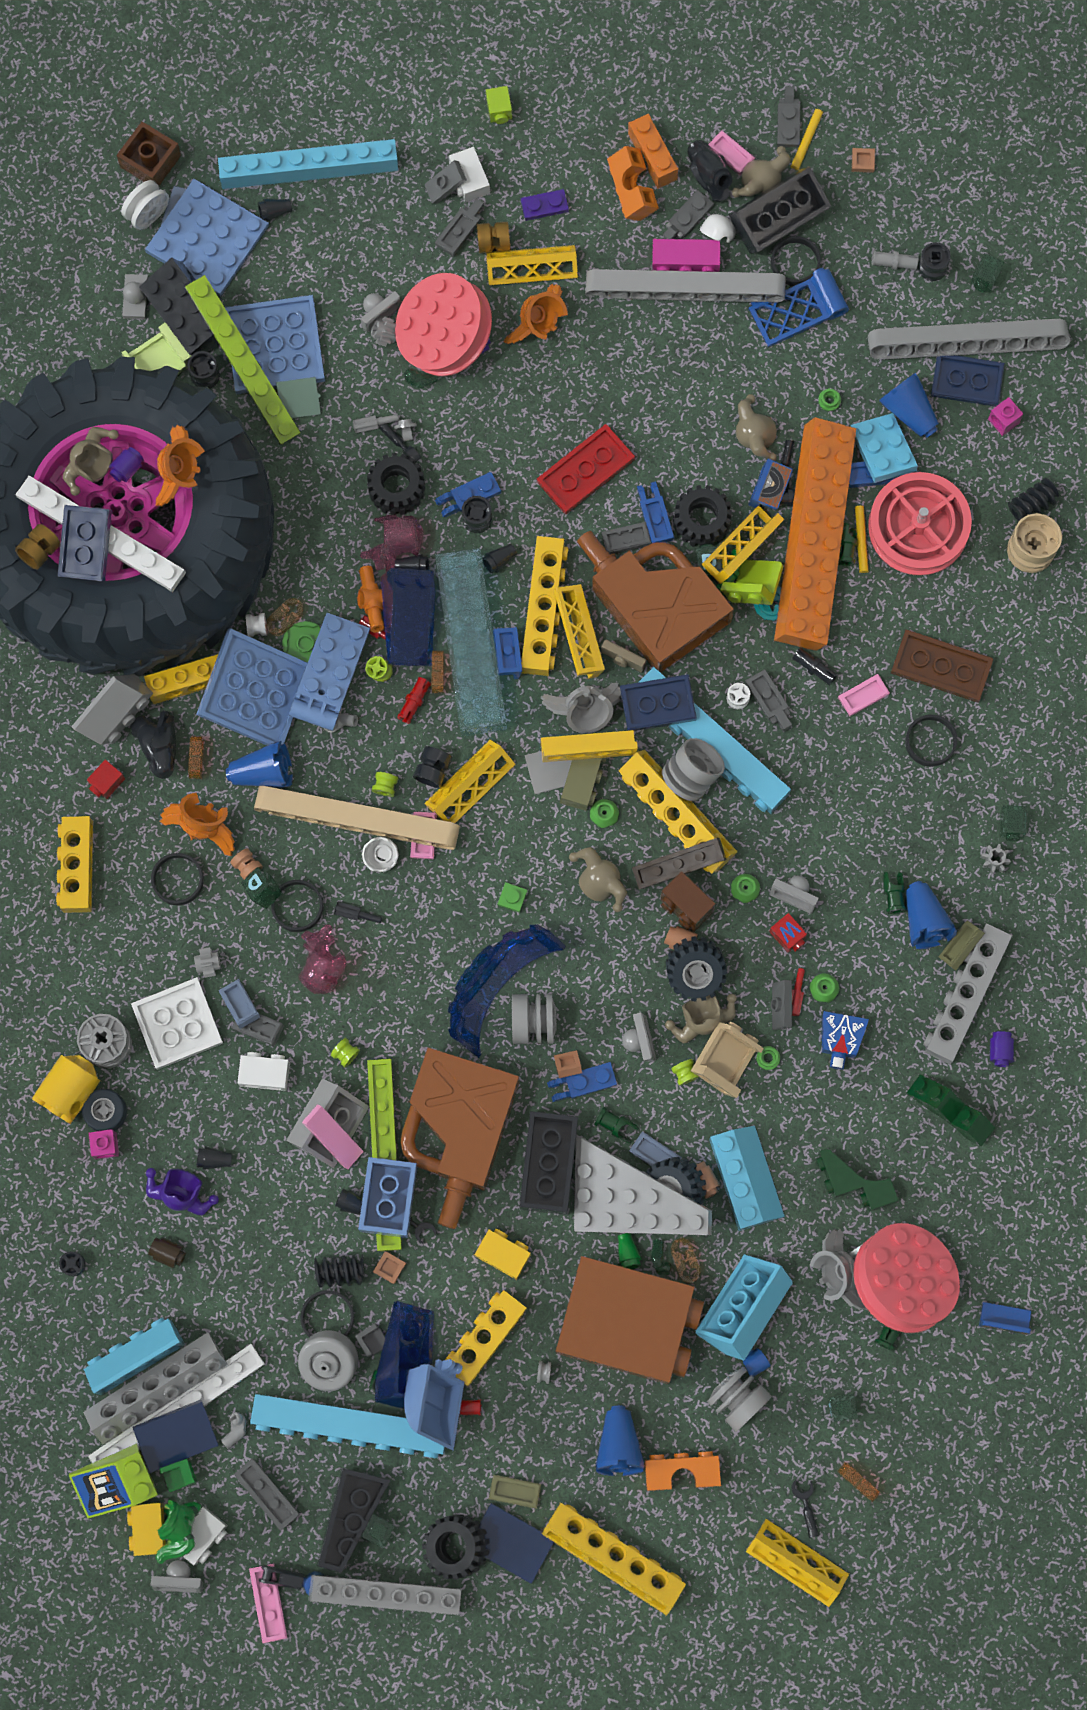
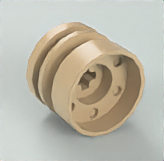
(1039, 532)

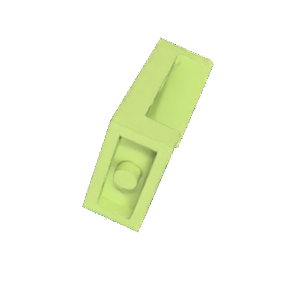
(160, 351)

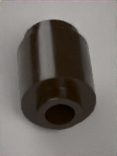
(167, 1252)

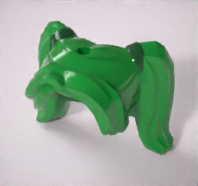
(178, 1530)

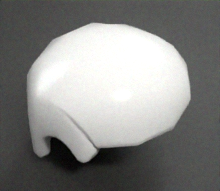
(717, 227)
(382, 848)

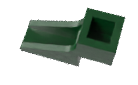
(949, 1107)
(843, 1180)

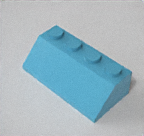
(746, 1177)
(744, 1306)
(133, 1357)

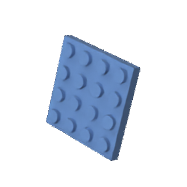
(207, 235)
(281, 339)
(252, 689)

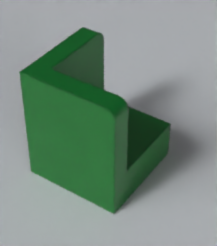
(179, 1475)

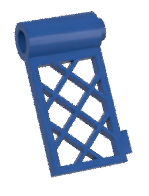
(827, 299)

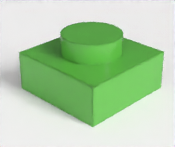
(512, 897)

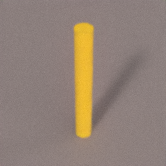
(806, 139)
(861, 539)

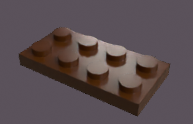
(942, 666)

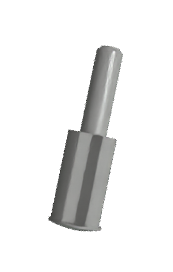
(372, 423)

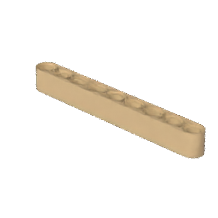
(357, 817)

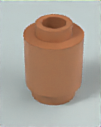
(676, 934)
(711, 1180)

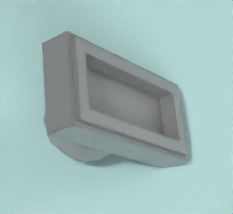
(134, 299)
(378, 308)
(795, 893)
(640, 1038)
(177, 1579)

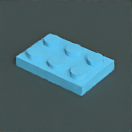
(884, 448)

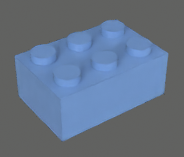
(388, 1197)

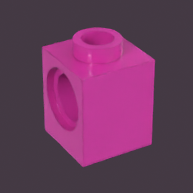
(1005, 416)
(103, 1144)

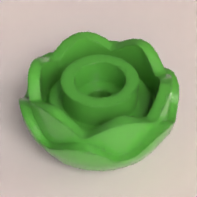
(604, 820)
(740, 893)
(819, 993)

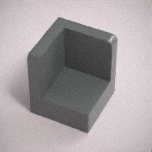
(371, 1340)

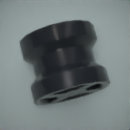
(69, 1260)

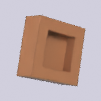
(863, 160)
(567, 1064)
(389, 1267)

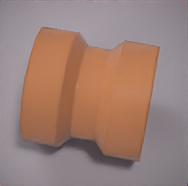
(245, 863)

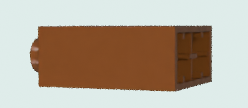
(628, 1321)

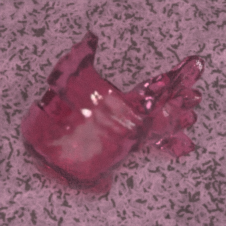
(400, 537)
(321, 969)

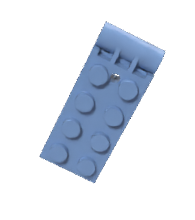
(329, 671)

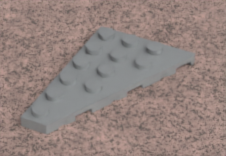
(627, 1200)

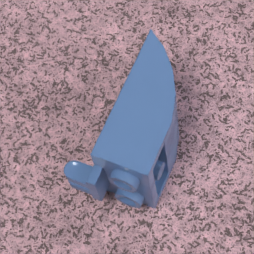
(434, 1401)

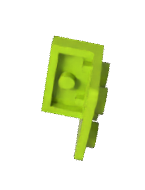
(755, 583)

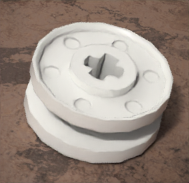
(145, 204)

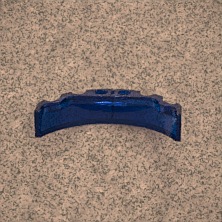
(488, 975)

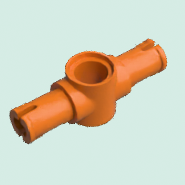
(370, 599)

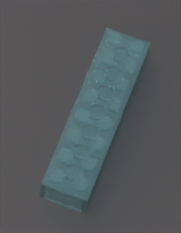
(471, 642)

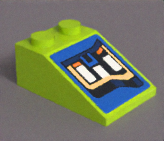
(113, 1482)

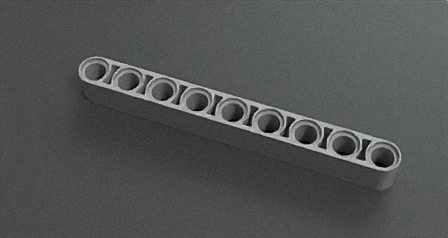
(686, 285)
(968, 339)

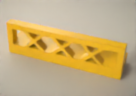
(532, 256)
(749, 546)
(582, 629)
(588, 746)
(468, 776)
(795, 1566)

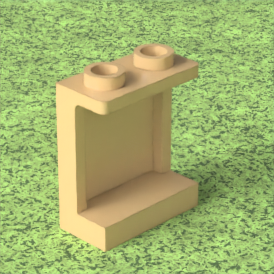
(726, 1058)

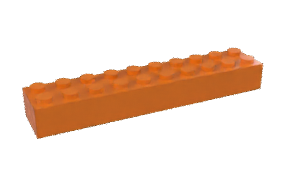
(815, 534)

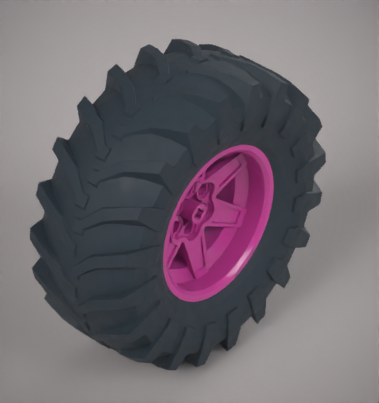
(217, 536)

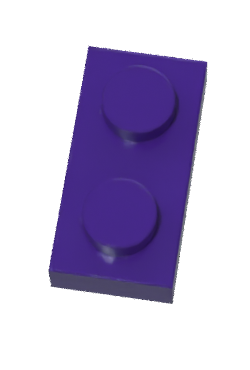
(544, 205)

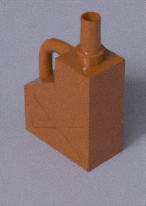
(658, 610)
(468, 1113)

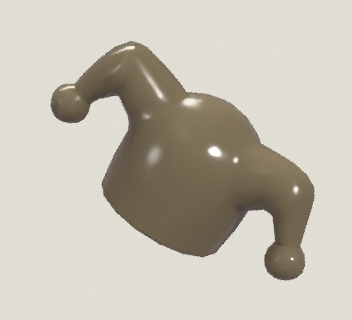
(762, 174)
(755, 430)
(89, 458)
(600, 878)
(702, 1017)

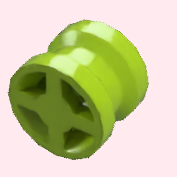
(374, 665)
(385, 784)
(345, 1052)
(684, 1073)

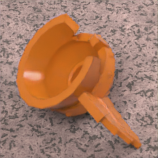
(539, 315)
(177, 464)
(200, 821)

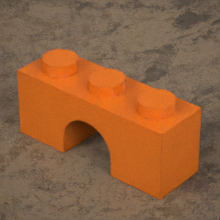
(658, 159)
(625, 168)
(704, 1468)

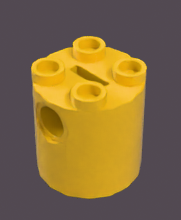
(67, 1087)

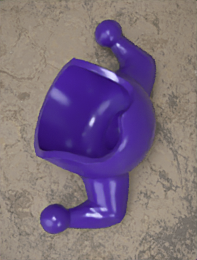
(179, 1191)

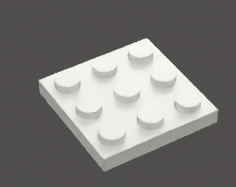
(177, 1023)

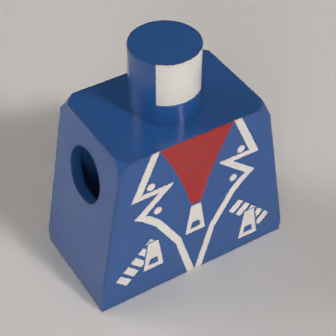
(841, 1037)

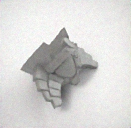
(586, 707)
(837, 1270)

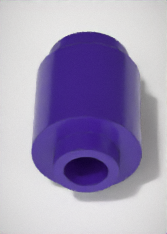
(126, 465)
(1001, 1048)

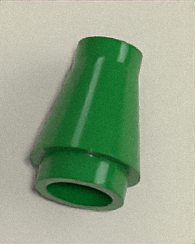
(627, 1252)

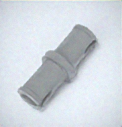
(895, 260)

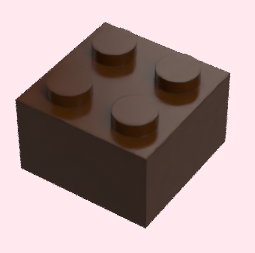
(148, 154)
(687, 902)

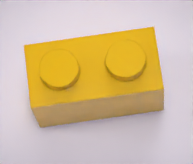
(503, 1254)
(145, 1522)

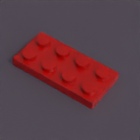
(585, 469)

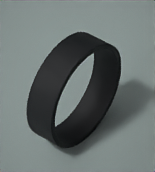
(795, 239)
(937, 718)
(161, 862)
(310, 925)
(321, 1293)

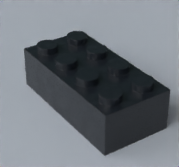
(779, 210)
(173, 303)
(548, 1163)

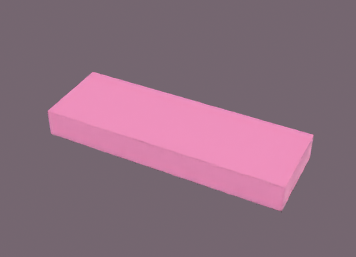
(332, 1136)
(268, 1607)

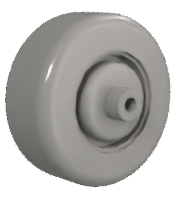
(328, 1360)

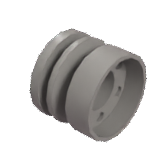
(693, 769)
(532, 1019)
(106, 1054)
(739, 1398)

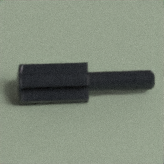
(354, 912)

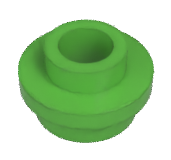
(829, 393)
(775, 1055)

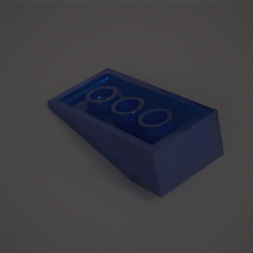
(408, 616)
(405, 1348)

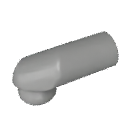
(344, 720)
(238, 1430)

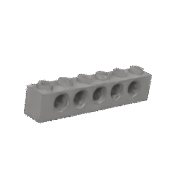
(946, 1050)
(155, 1388)
(384, 1594)

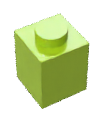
(499, 105)

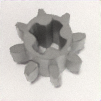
(384, 331)
(993, 865)
(207, 962)

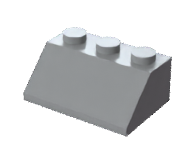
(113, 709)
(341, 1106)

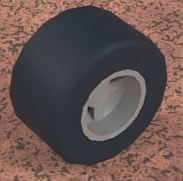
(99, 1105)

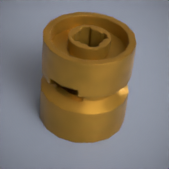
(488, 243)
(38, 546)

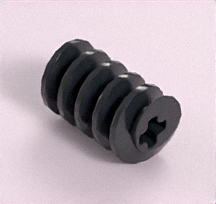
(1034, 499)
(339, 1271)

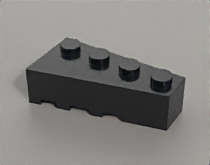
(350, 1512)

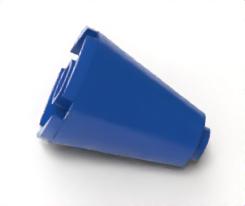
(912, 406)
(262, 767)
(927, 917)
(619, 1445)

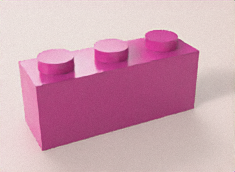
(686, 255)

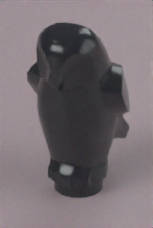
(710, 170)
(157, 742)

